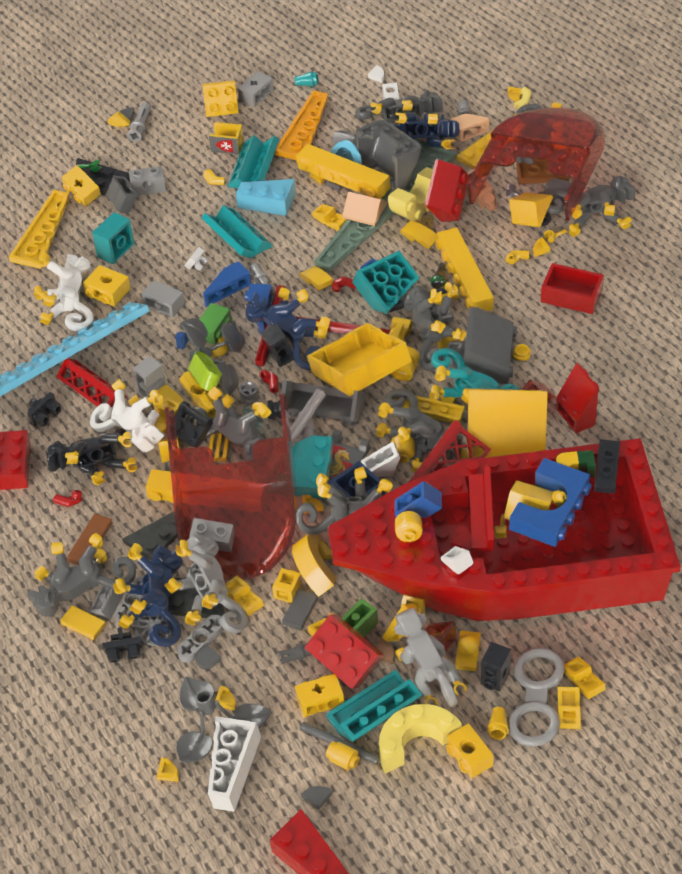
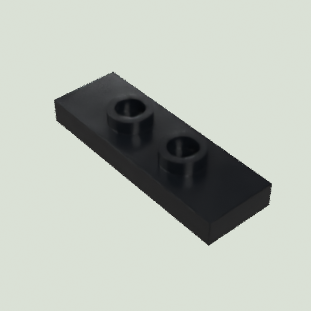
(607, 466)

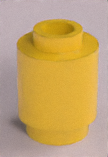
(342, 755)

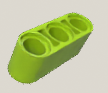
(204, 371)

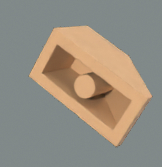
(471, 126)

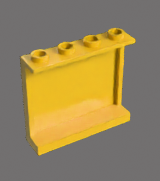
(507, 420)

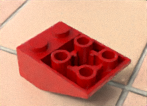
(578, 400)

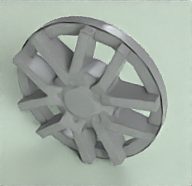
(149, 624)

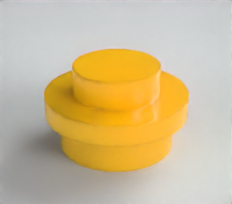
(521, 352)

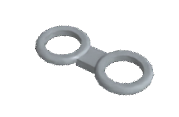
(536, 697)

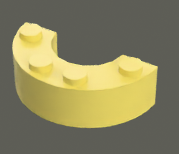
(412, 203)
(412, 723)

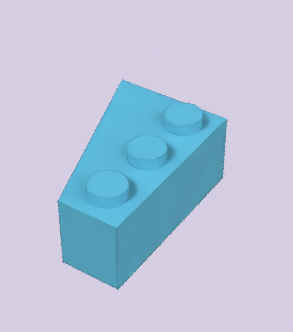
(266, 196)

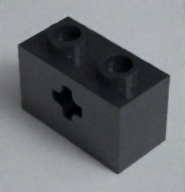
(277, 345)
(495, 666)

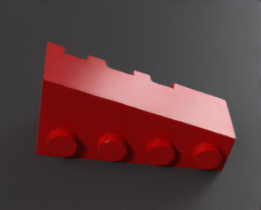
(304, 848)

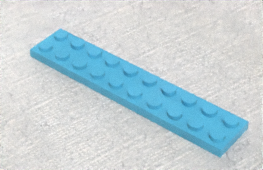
(70, 346)

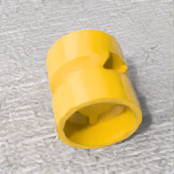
(407, 371)

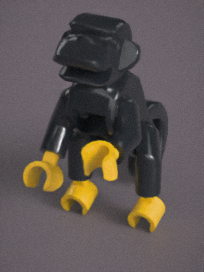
(91, 451)

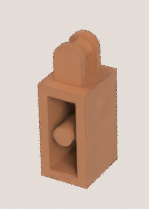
(486, 196)

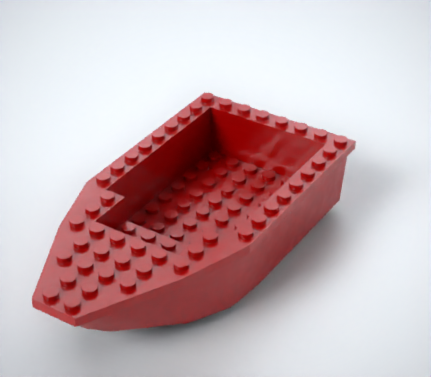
(609, 558)

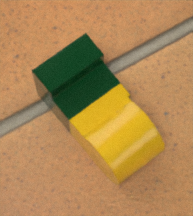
(580, 460)

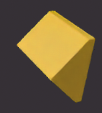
(529, 208)
(528, 495)

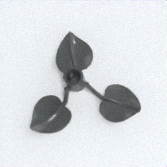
(197, 333)
(200, 694)

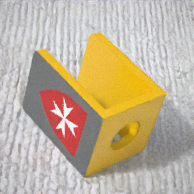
(227, 138)

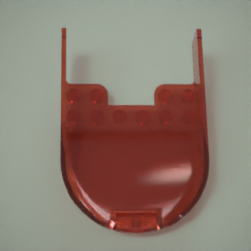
(558, 135)
(251, 495)

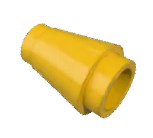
(498, 724)

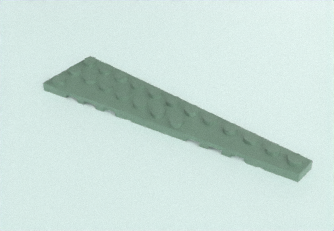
(355, 233)

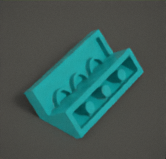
(253, 161)
(237, 232)
(373, 706)

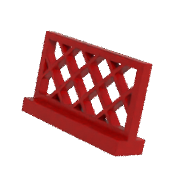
(443, 445)

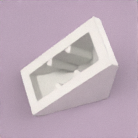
(383, 461)

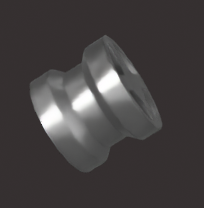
(248, 393)

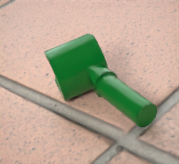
(93, 166)

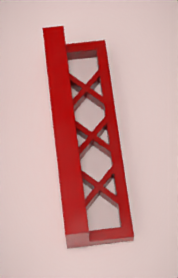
(88, 376)
(481, 511)

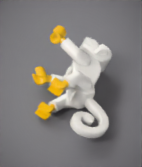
(68, 291)
(131, 418)

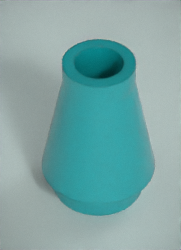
(307, 79)

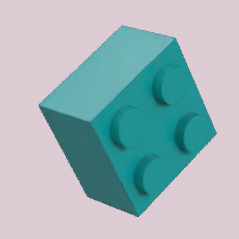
(113, 238)

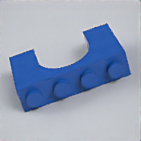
(551, 525)

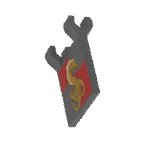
(344, 455)

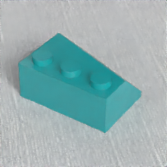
(385, 281)
(310, 458)

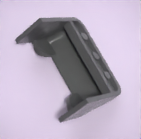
(334, 405)

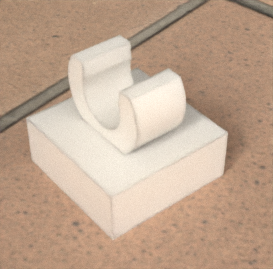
(195, 259)

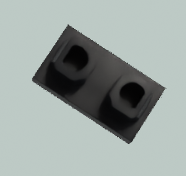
(39, 409)
(113, 647)

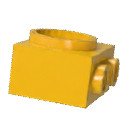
(106, 285)

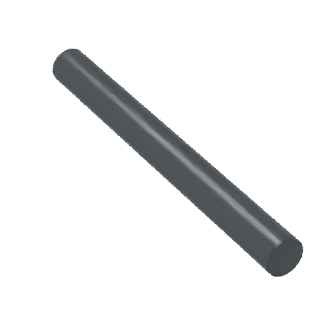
(330, 738)

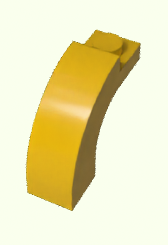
(311, 564)

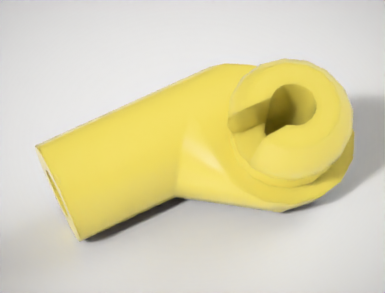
(525, 98)

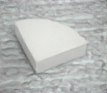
(376, 74)

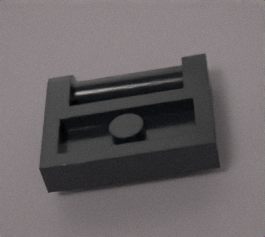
(186, 430)

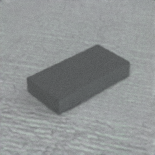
(300, 609)

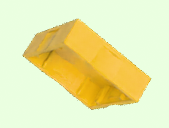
(359, 359)

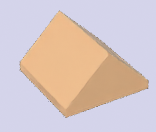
(363, 208)

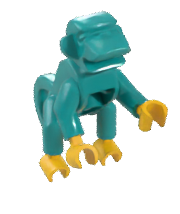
(464, 377)

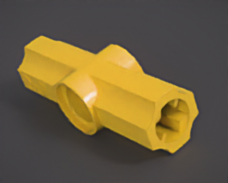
(198, 395)

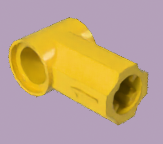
(400, 327)

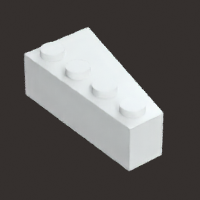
(231, 760)

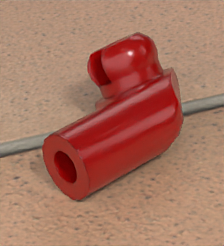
(343, 281)
(270, 379)
(68, 501)

